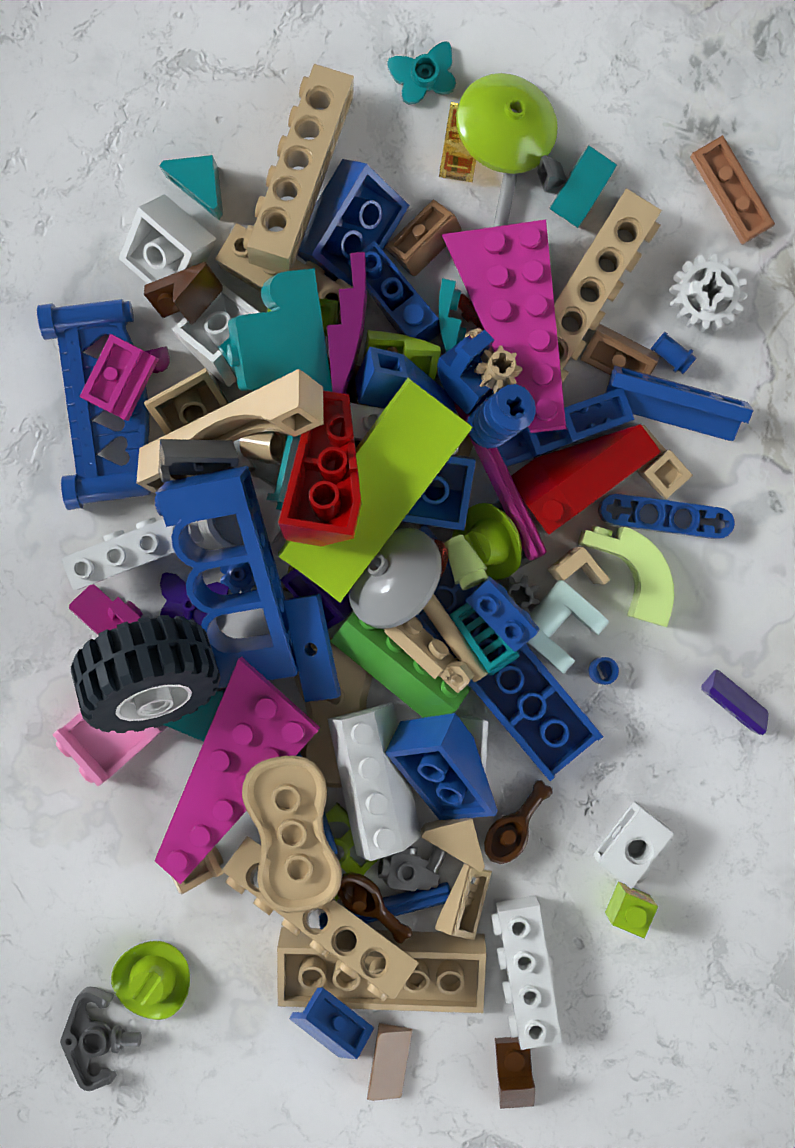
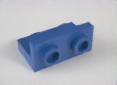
(502, 614)

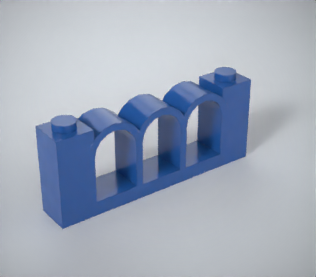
(218, 496)

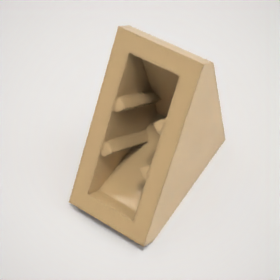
(456, 838)

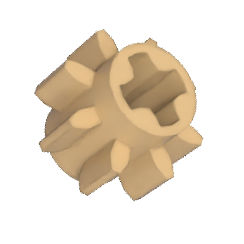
(498, 369)

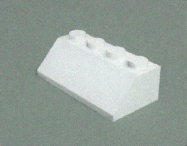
(373, 788)

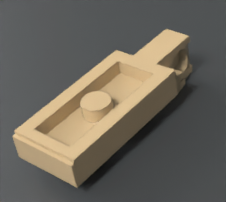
(430, 654)

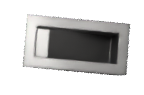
(550, 173)

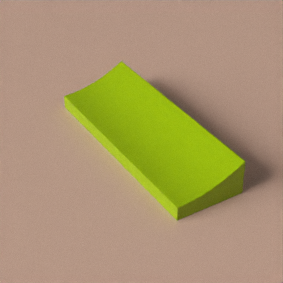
(394, 469)

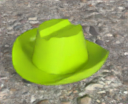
(493, 539)
(152, 980)

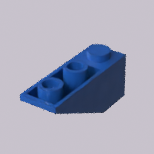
(397, 297)
(384, 374)

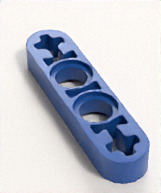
(665, 519)

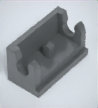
(195, 457)

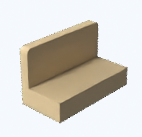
(575, 559)

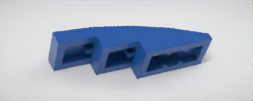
(582, 421)

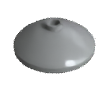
(397, 580)

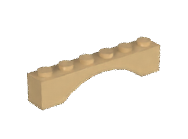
(285, 406)

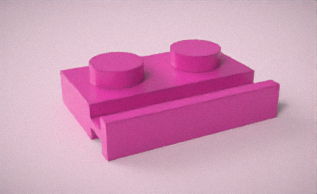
(119, 377)

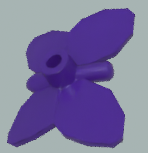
(178, 602)

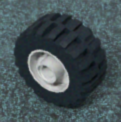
(144, 674)

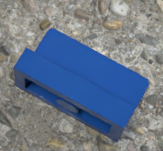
(333, 1025)

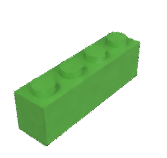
(396, 669)

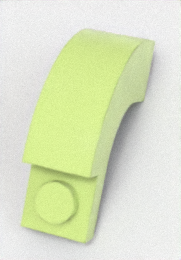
(651, 574)

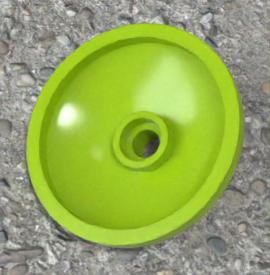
(498, 135)

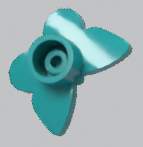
(424, 73)

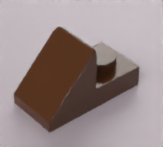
(185, 292)
(514, 1074)

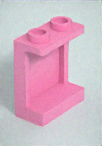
(101, 752)

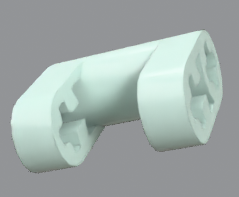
(552, 612)

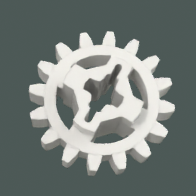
(723, 291)

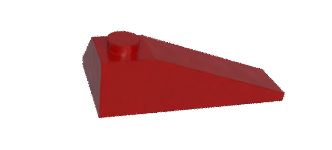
(575, 477)
(324, 482)

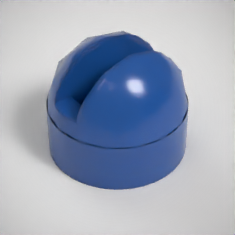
(608, 668)

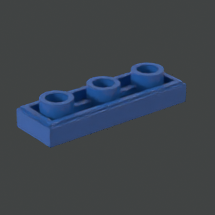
(315, 668)

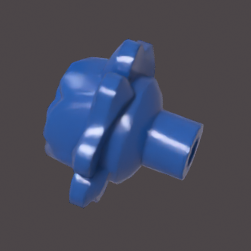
(238, 577)

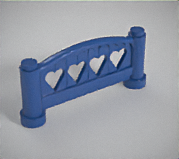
(76, 330)

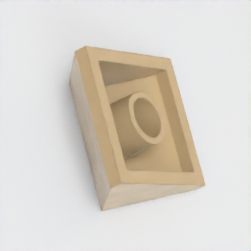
(186, 401)

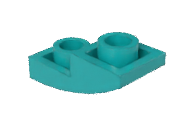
(583, 186)
(450, 326)

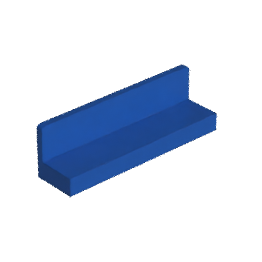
(681, 404)

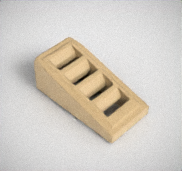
(462, 913)

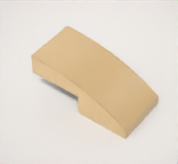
(664, 471)

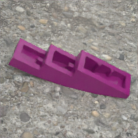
(347, 337)

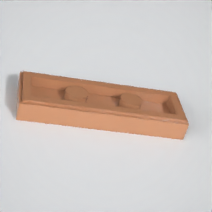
(732, 190)

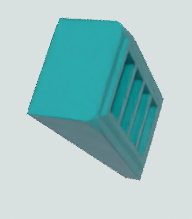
(500, 661)

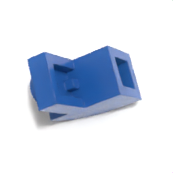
(458, 374)

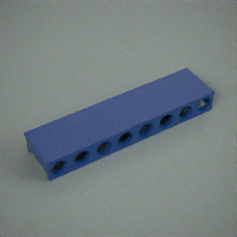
(521, 693)

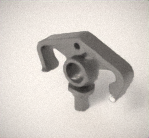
(90, 1038)

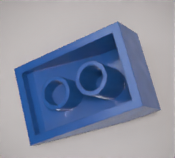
(443, 766)

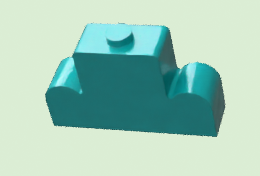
(285, 338)

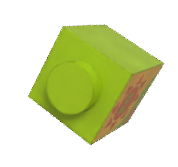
(631, 910)

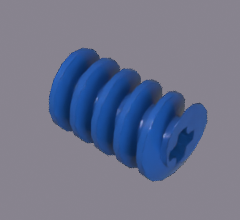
(502, 416)

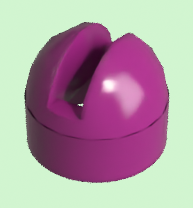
(163, 356)

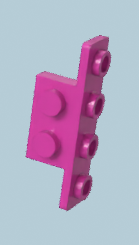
(101, 612)

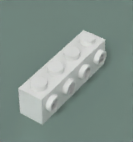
(528, 972)

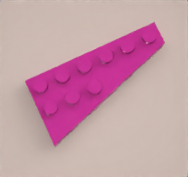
(513, 296)
(248, 728)

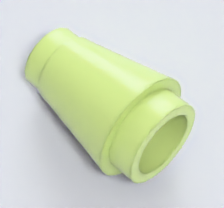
(465, 563)

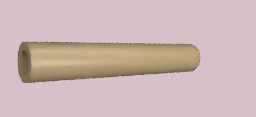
(454, 637)

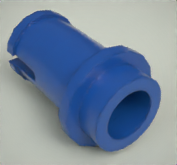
(673, 353)

